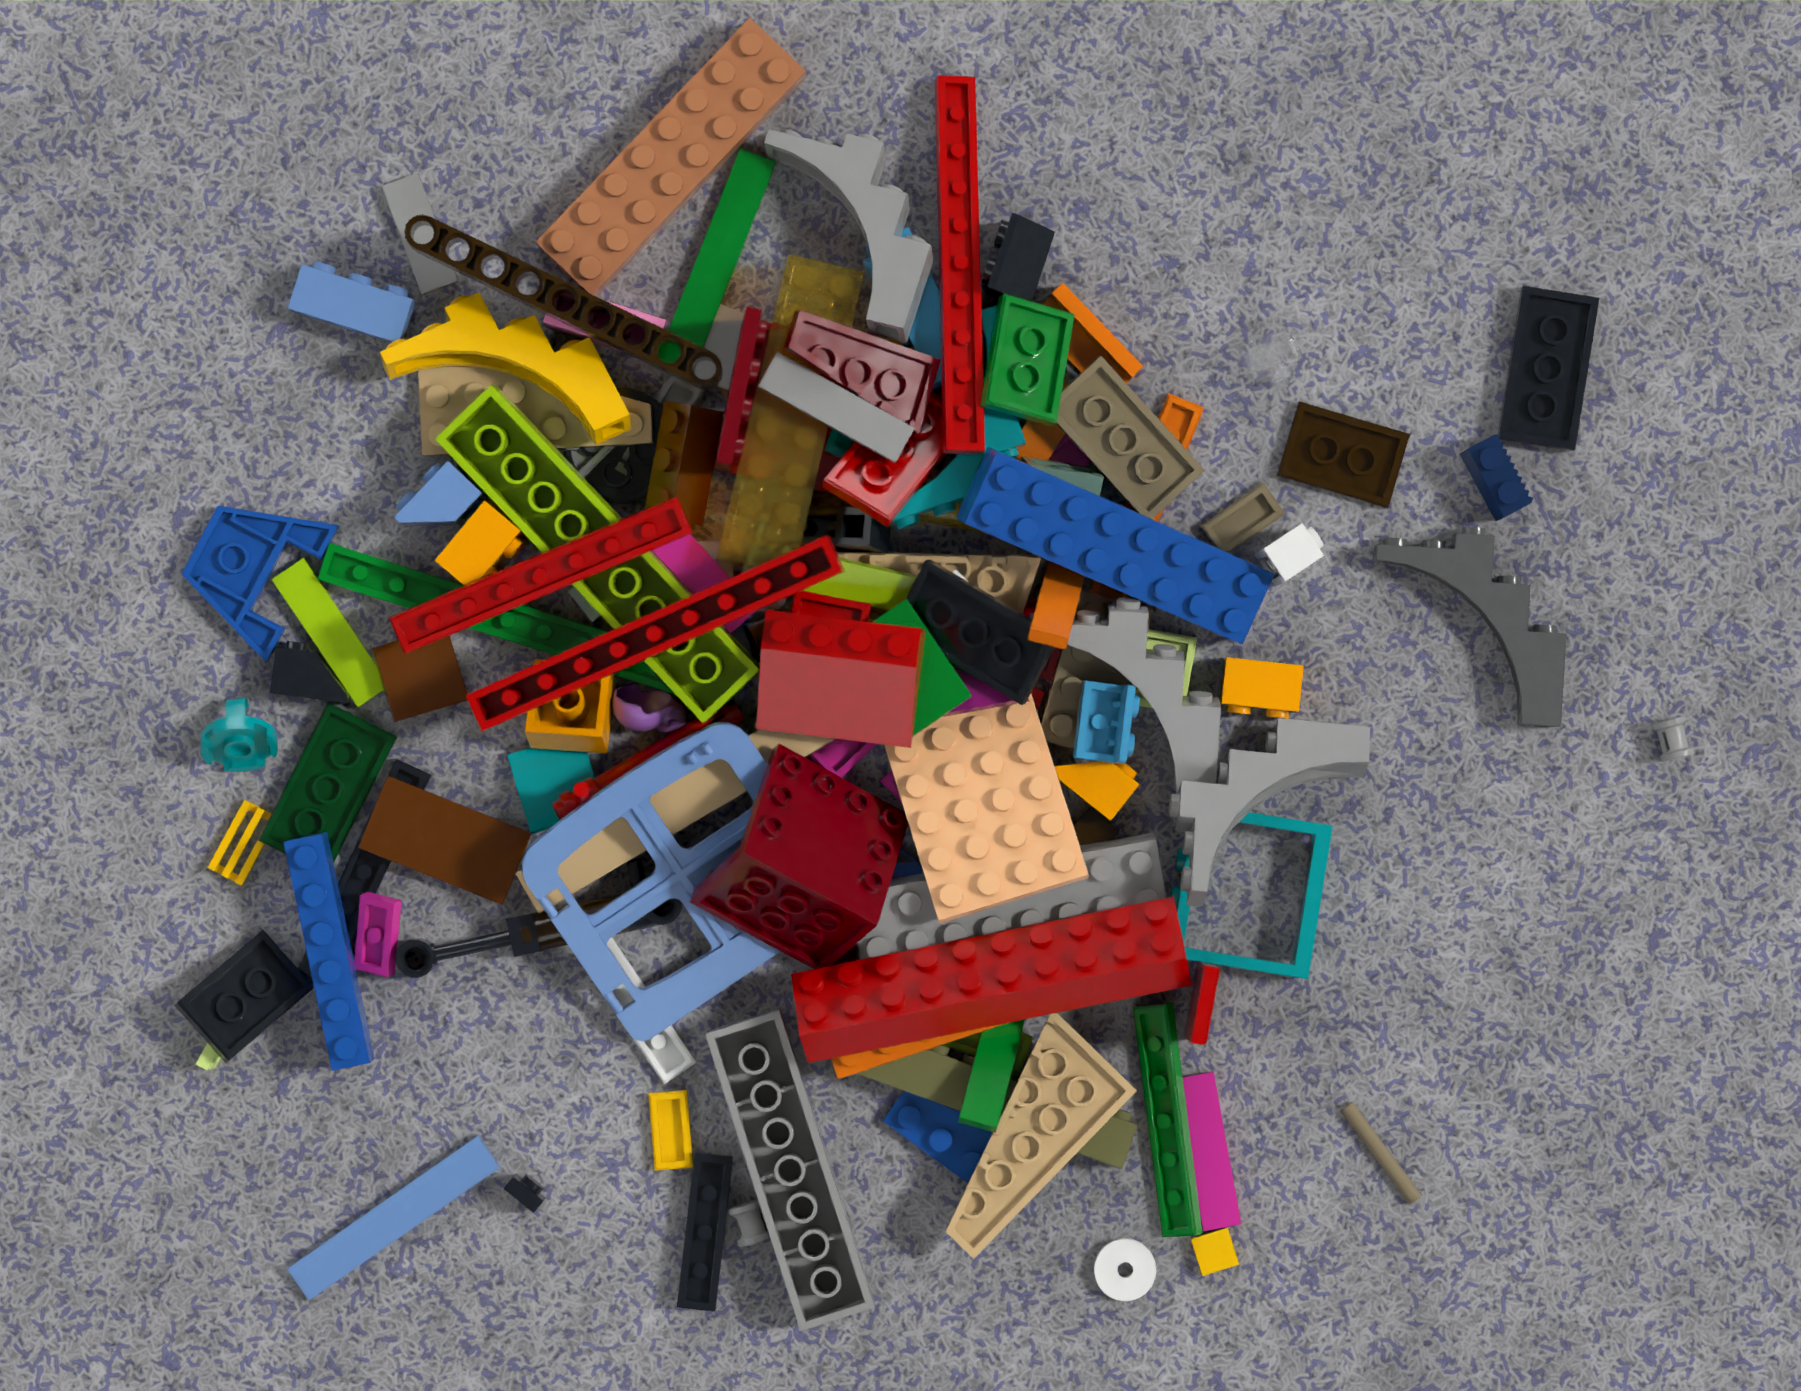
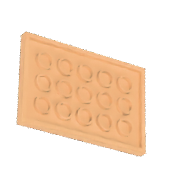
(986, 810)

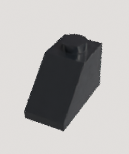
(305, 675)

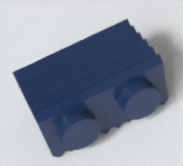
(1496, 477)

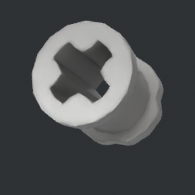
(1673, 739)
(749, 1223)

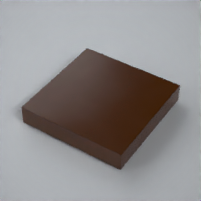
(420, 679)

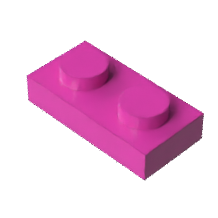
(377, 934)

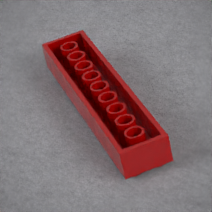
(990, 979)

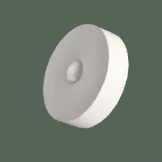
(1142, 1273)

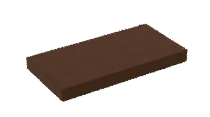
(444, 840)

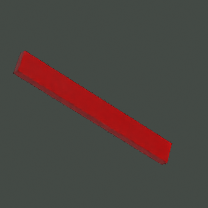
(541, 575)

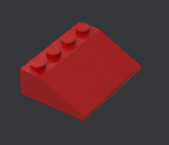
(839, 678)

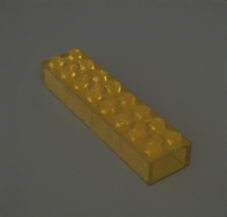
(781, 442)

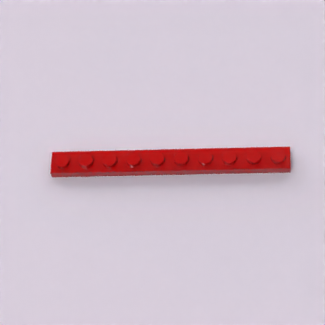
(959, 265)

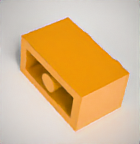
(1261, 686)

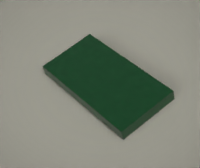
(329, 780)

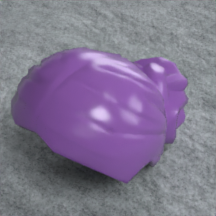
(655, 709)

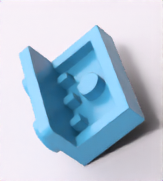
(1105, 722)

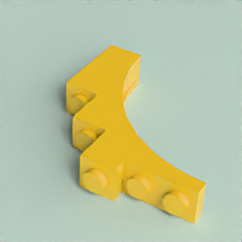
(521, 349)

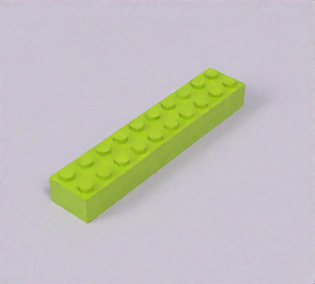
(559, 505)

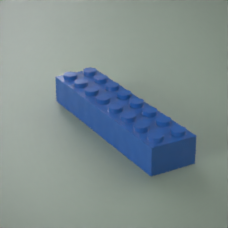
(1114, 545)

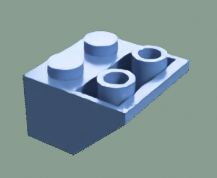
(442, 501)

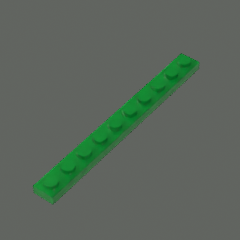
(519, 625)

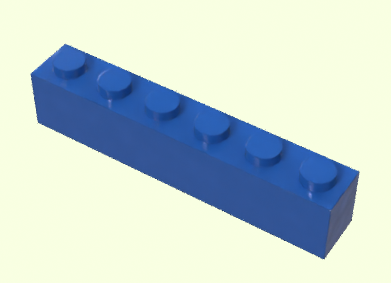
(329, 951)

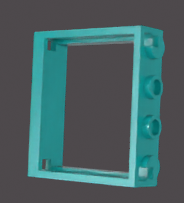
(1309, 908)

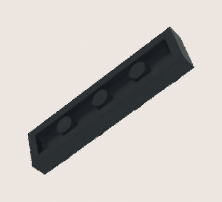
(705, 1231)

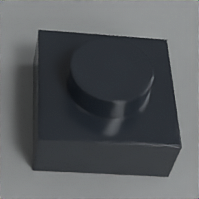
(526, 1191)

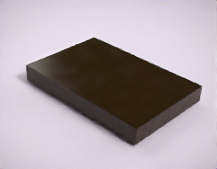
(1343, 454)

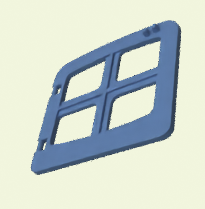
(675, 877)

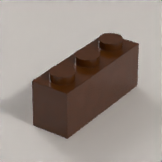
(685, 458)

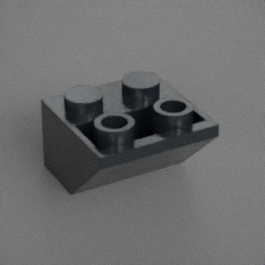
(1020, 258)

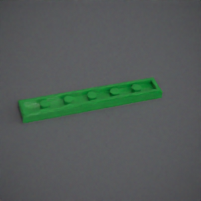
(720, 251)
(1167, 1120)

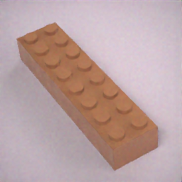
(672, 158)

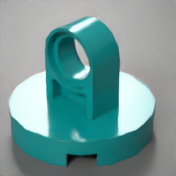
(238, 739)

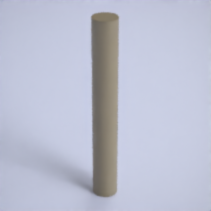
(1381, 1153)

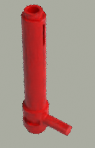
(587, 788)

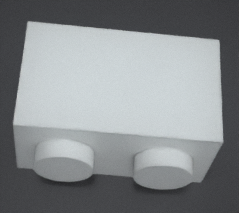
(1291, 553)

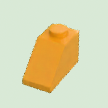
(1100, 784)

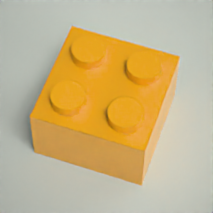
(482, 544)
(574, 721)

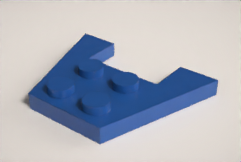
(237, 560)

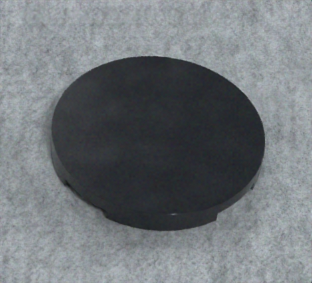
(611, 483)

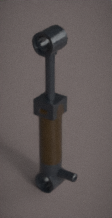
(526, 932)

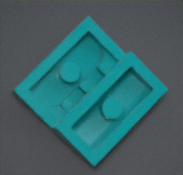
(542, 777)

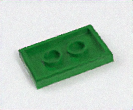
(1027, 360)
(939, 683)

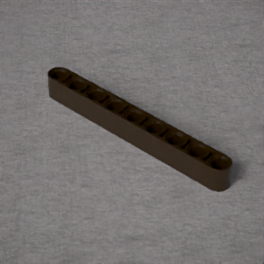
(550, 288)

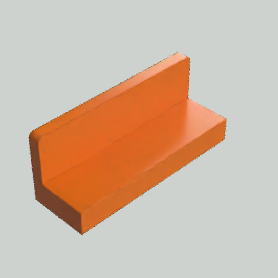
(1091, 337)

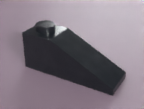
(848, 529)

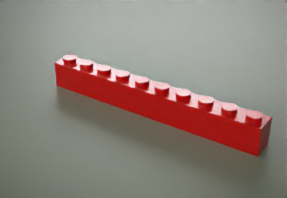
(655, 633)

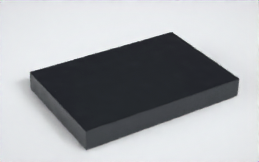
(244, 996)

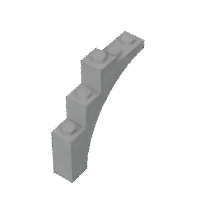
(881, 212)
(1158, 673)
(1292, 756)

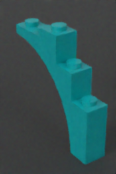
(952, 484)

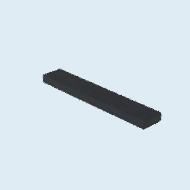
(364, 869)

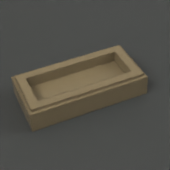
(1243, 519)

